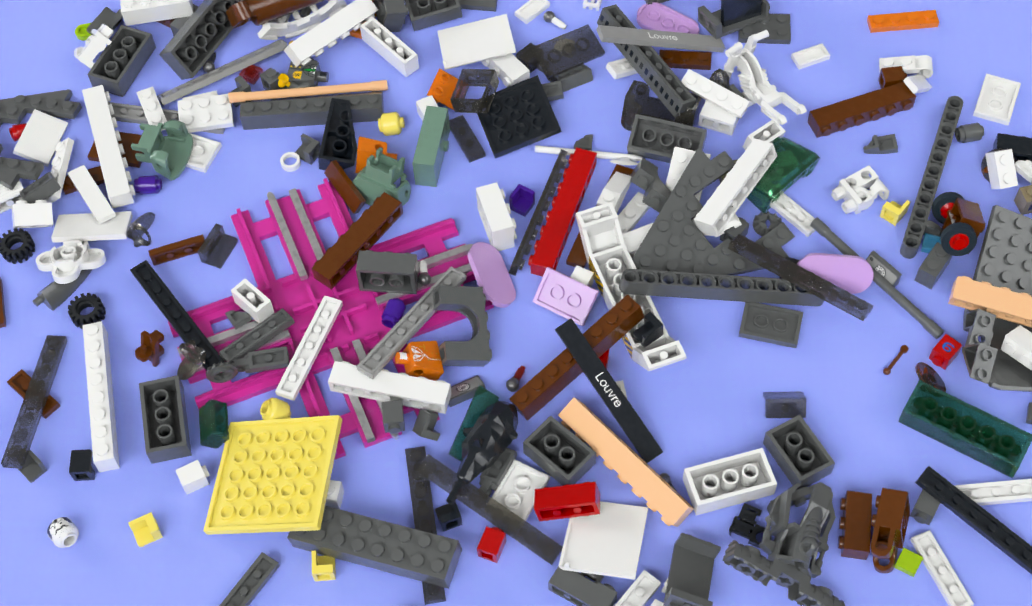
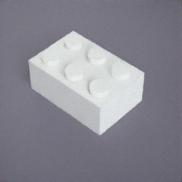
(495, 216)

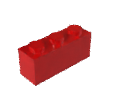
(567, 501)

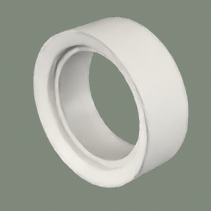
(290, 168)

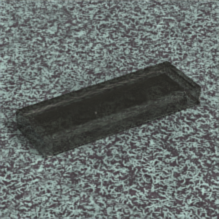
(466, 139)

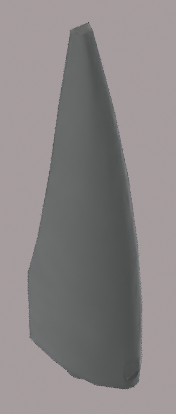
(55, 293)

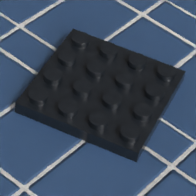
(518, 117)

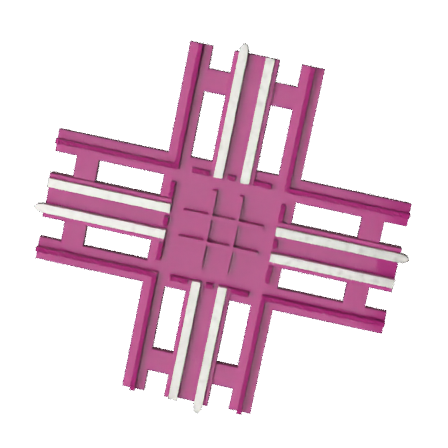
(299, 294)

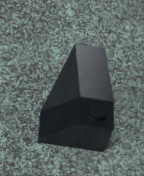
(338, 137)

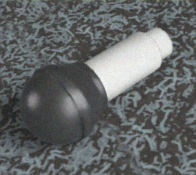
(551, 18)
(424, 278)

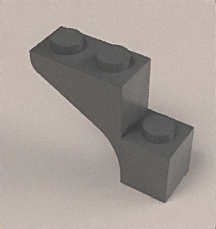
(646, 177)

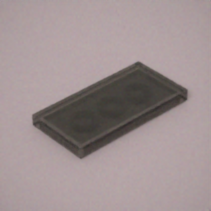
(567, 51)

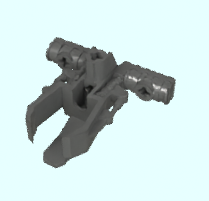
(793, 550)

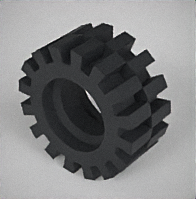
(19, 253)
(82, 303)

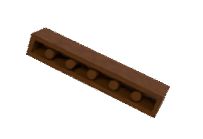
(861, 109)
(360, 236)

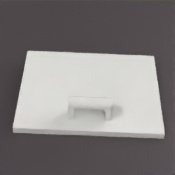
(476, 41)
(606, 541)

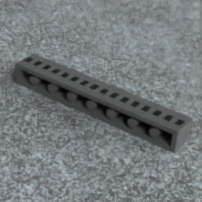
(650, 65)

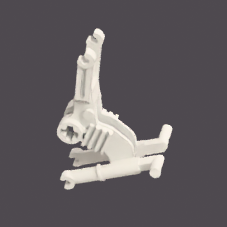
(755, 82)

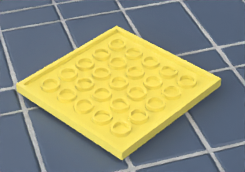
(274, 476)

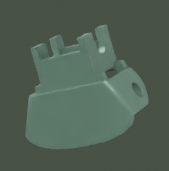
(167, 153)
(380, 176)

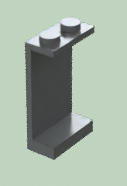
(713, 24)
(690, 572)

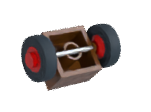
(961, 222)

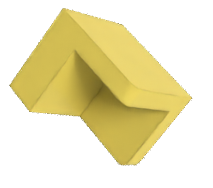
(894, 212)
(145, 529)
(323, 567)

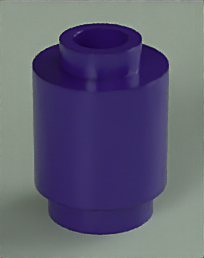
(148, 185)
(393, 312)

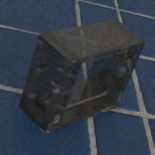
(468, 77)

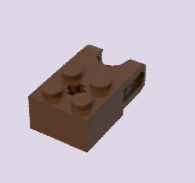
(889, 527)

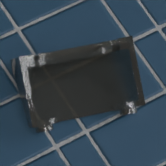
(638, 102)

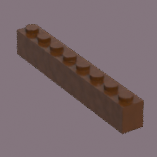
(564, 368)

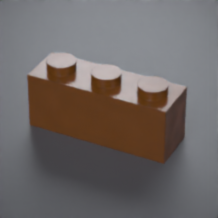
(855, 525)

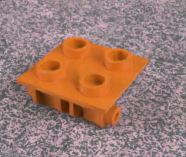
(443, 88)

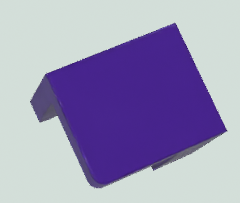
(522, 200)

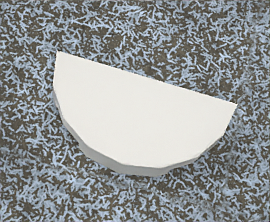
(1024, 168)

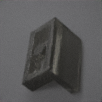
(217, 247)
(784, 404)

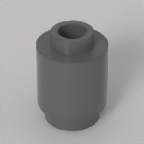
(969, 132)

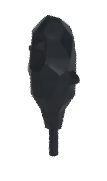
(485, 443)

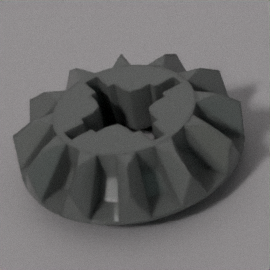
(759, 222)
(228, 371)

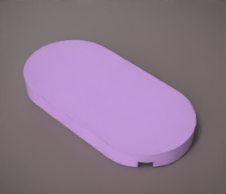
(662, 18)
(844, 271)
(491, 274)

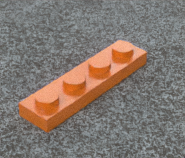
(902, 21)

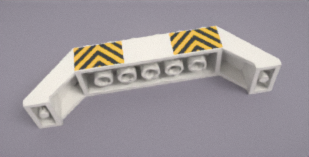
(608, 259)

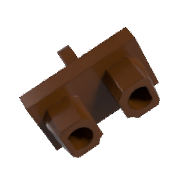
(150, 347)

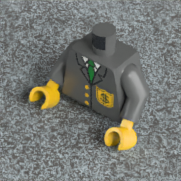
(303, 75)

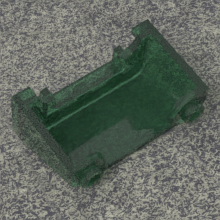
(789, 166)

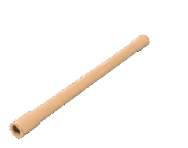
(236, 97)

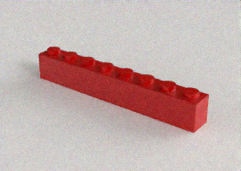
(564, 207)

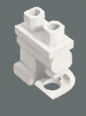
(94, 44)
(855, 192)

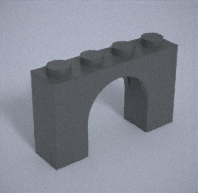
(471, 303)

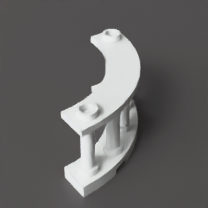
(301, 25)

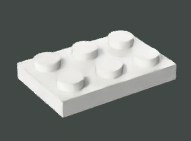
(206, 113)
(679, 162)

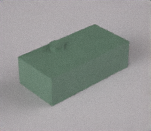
(431, 146)

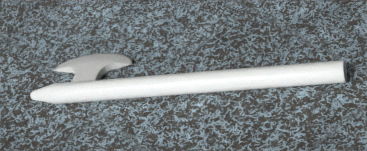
(616, 158)

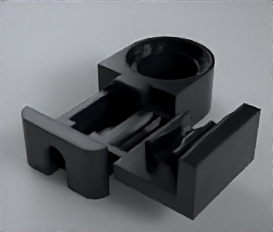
(746, 524)

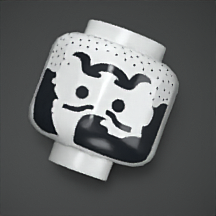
(63, 532)

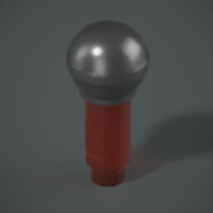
(513, 383)

